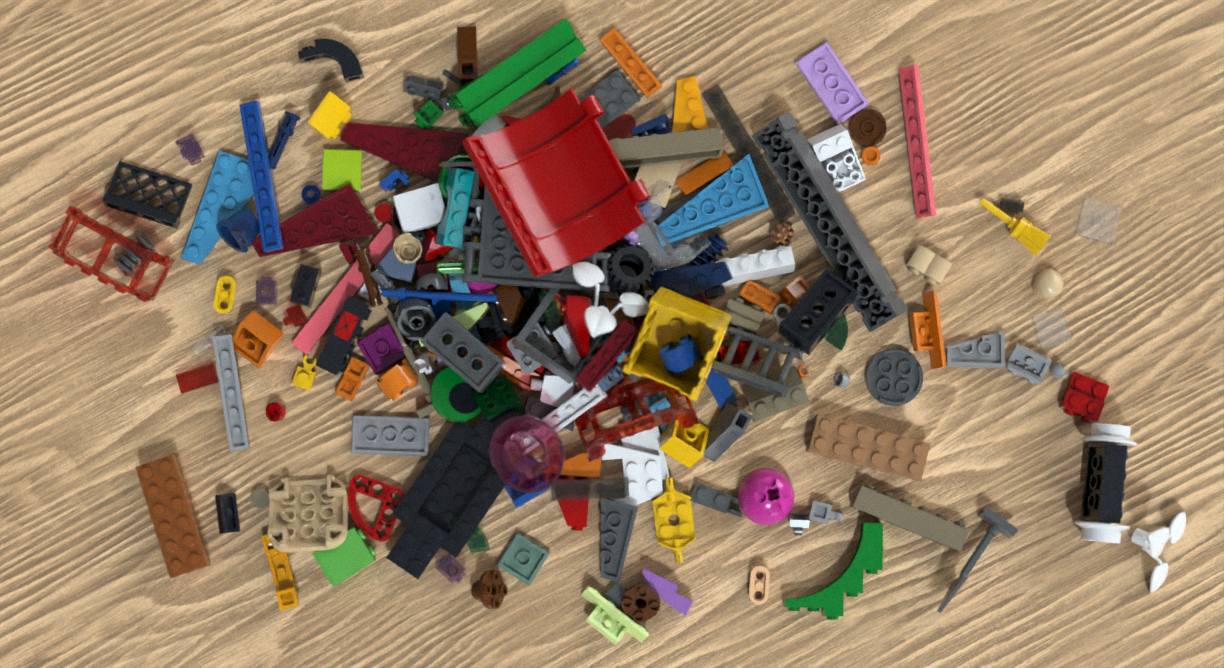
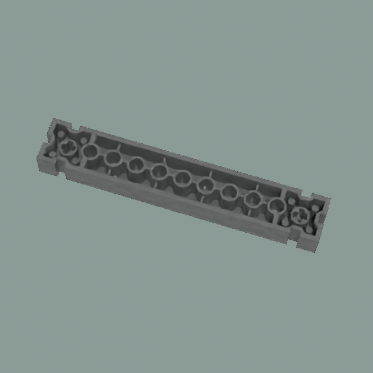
(829, 221)

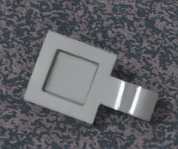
(822, 513)

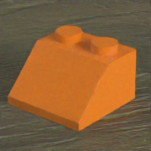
(256, 339)

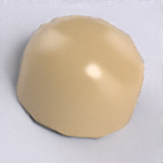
(407, 248)
(1047, 284)

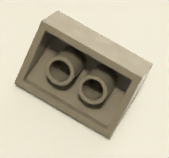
(765, 404)

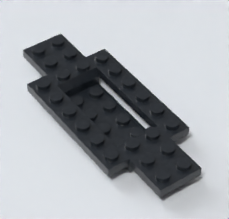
(463, 492)

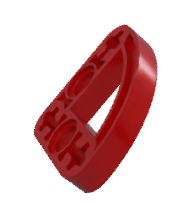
(385, 497)

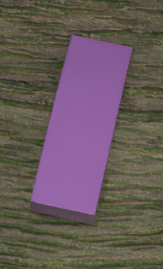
(667, 592)

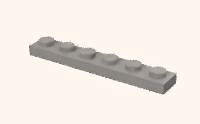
(230, 392)

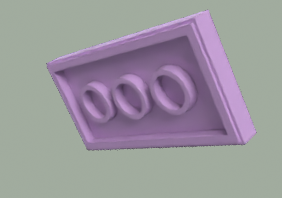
(832, 83)

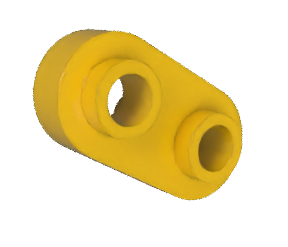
(224, 295)

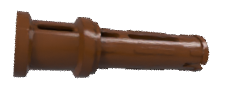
(366, 267)

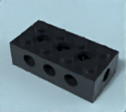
(816, 300)

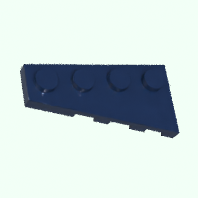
(693, 279)

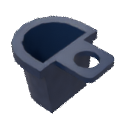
(239, 230)

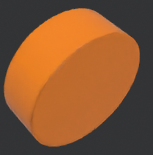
(870, 156)

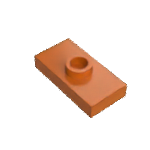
(759, 296)

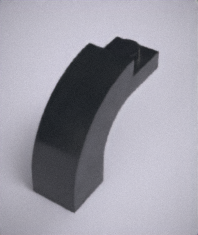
(337, 51)

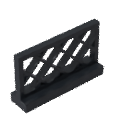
(143, 210)

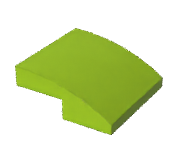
(341, 168)

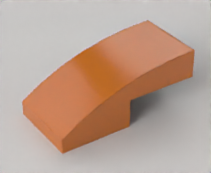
(352, 379)

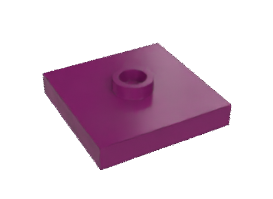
(382, 348)

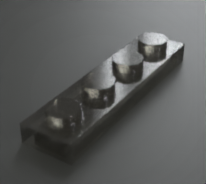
(590, 489)

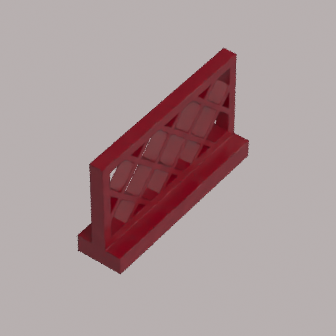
(606, 356)

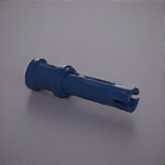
(285, 131)

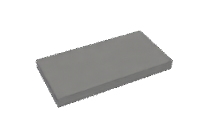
(390, 435)

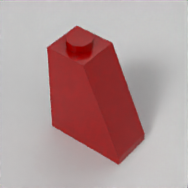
(574, 512)

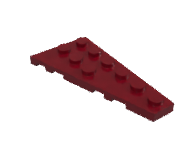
(406, 147)
(325, 222)

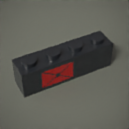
(343, 335)

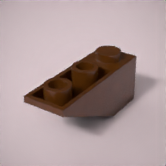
(467, 54)

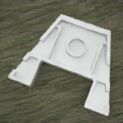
(642, 472)

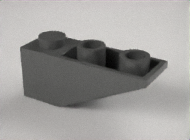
(726, 431)

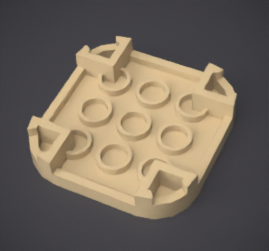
(308, 515)

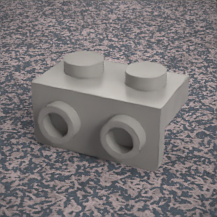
(1027, 364)

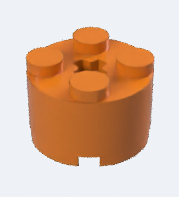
(397, 379)

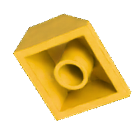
(330, 117)
(684, 444)

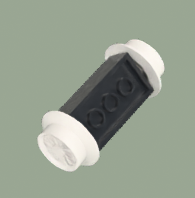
(1104, 482)

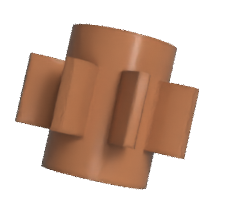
(782, 234)

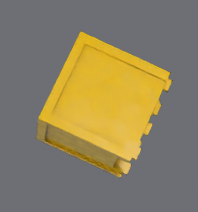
(668, 320)

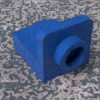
(391, 181)

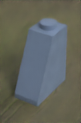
(397, 270)

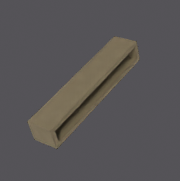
(668, 147)
(910, 518)

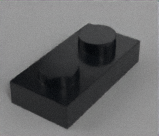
(227, 513)

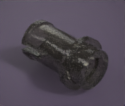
(1012, 205)

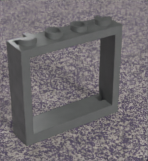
(542, 358)

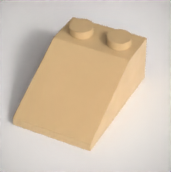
(665, 172)

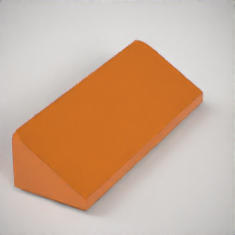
(704, 174)

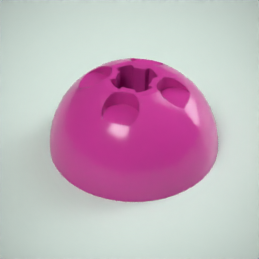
(759, 503)

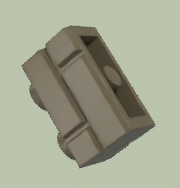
(743, 315)

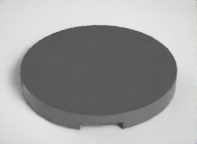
(894, 377)

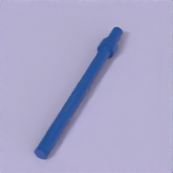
(403, 293)

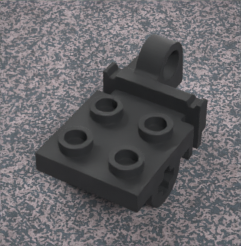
(495, 328)

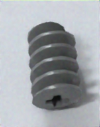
(131, 259)

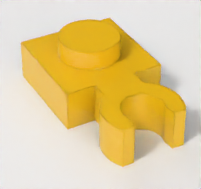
(305, 376)

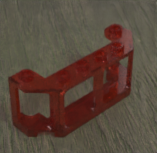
(111, 237)
(628, 394)

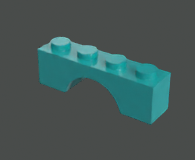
(459, 188)

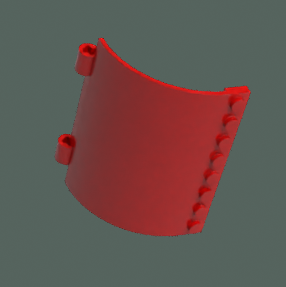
(558, 183)

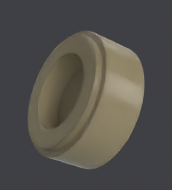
(260, 498)

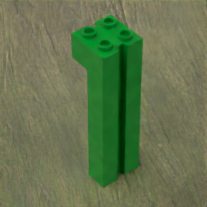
(516, 74)

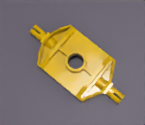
(673, 504)

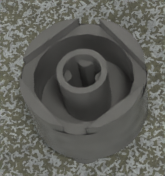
(414, 317)

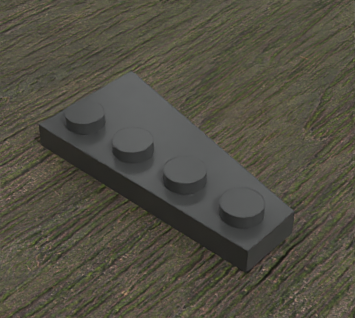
(616, 530)

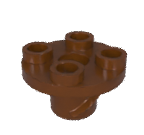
(490, 589)
(640, 602)

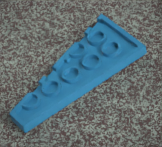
(225, 195)
(723, 201)

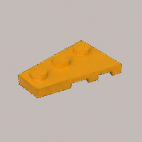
(688, 107)

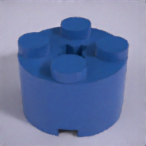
(681, 354)

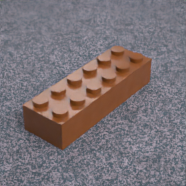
(173, 516)

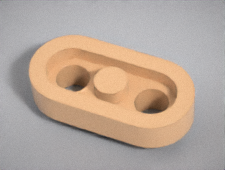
(759, 585)

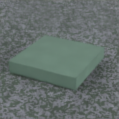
(523, 559)

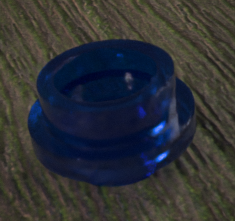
(315, 198)

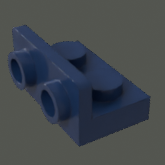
(655, 126)

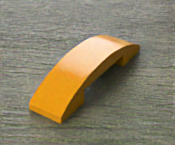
(282, 576)

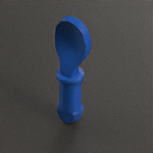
(563, 71)

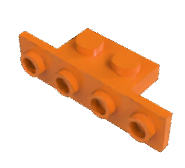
(927, 330)

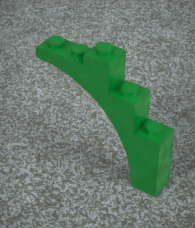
(831, 598)

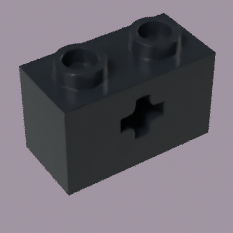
(305, 286)

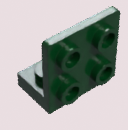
(499, 398)

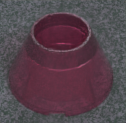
(515, 465)

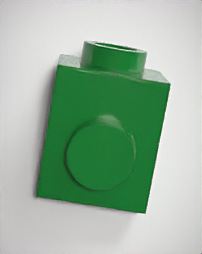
(428, 115)

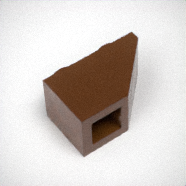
(511, 302)

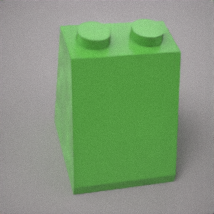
(347, 558)

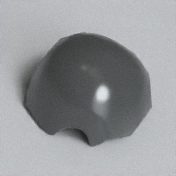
(432, 278)

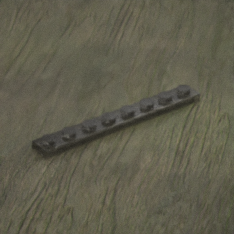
(744, 145)

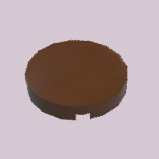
(867, 128)

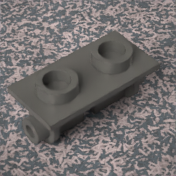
(414, 86)

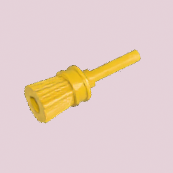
(1020, 229)

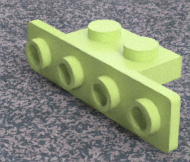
(610, 620)

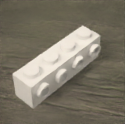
(760, 265)

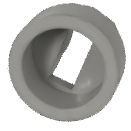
(1057, 370)
(841, 380)

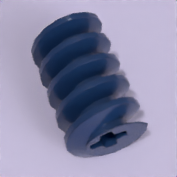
(711, 251)

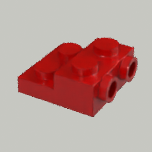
(1084, 397)

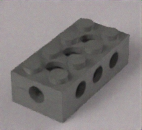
(450, 354)

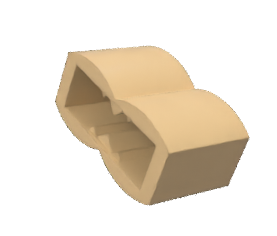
(929, 265)

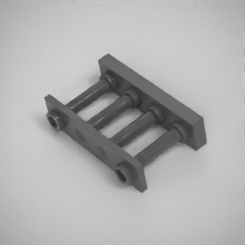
(760, 379)

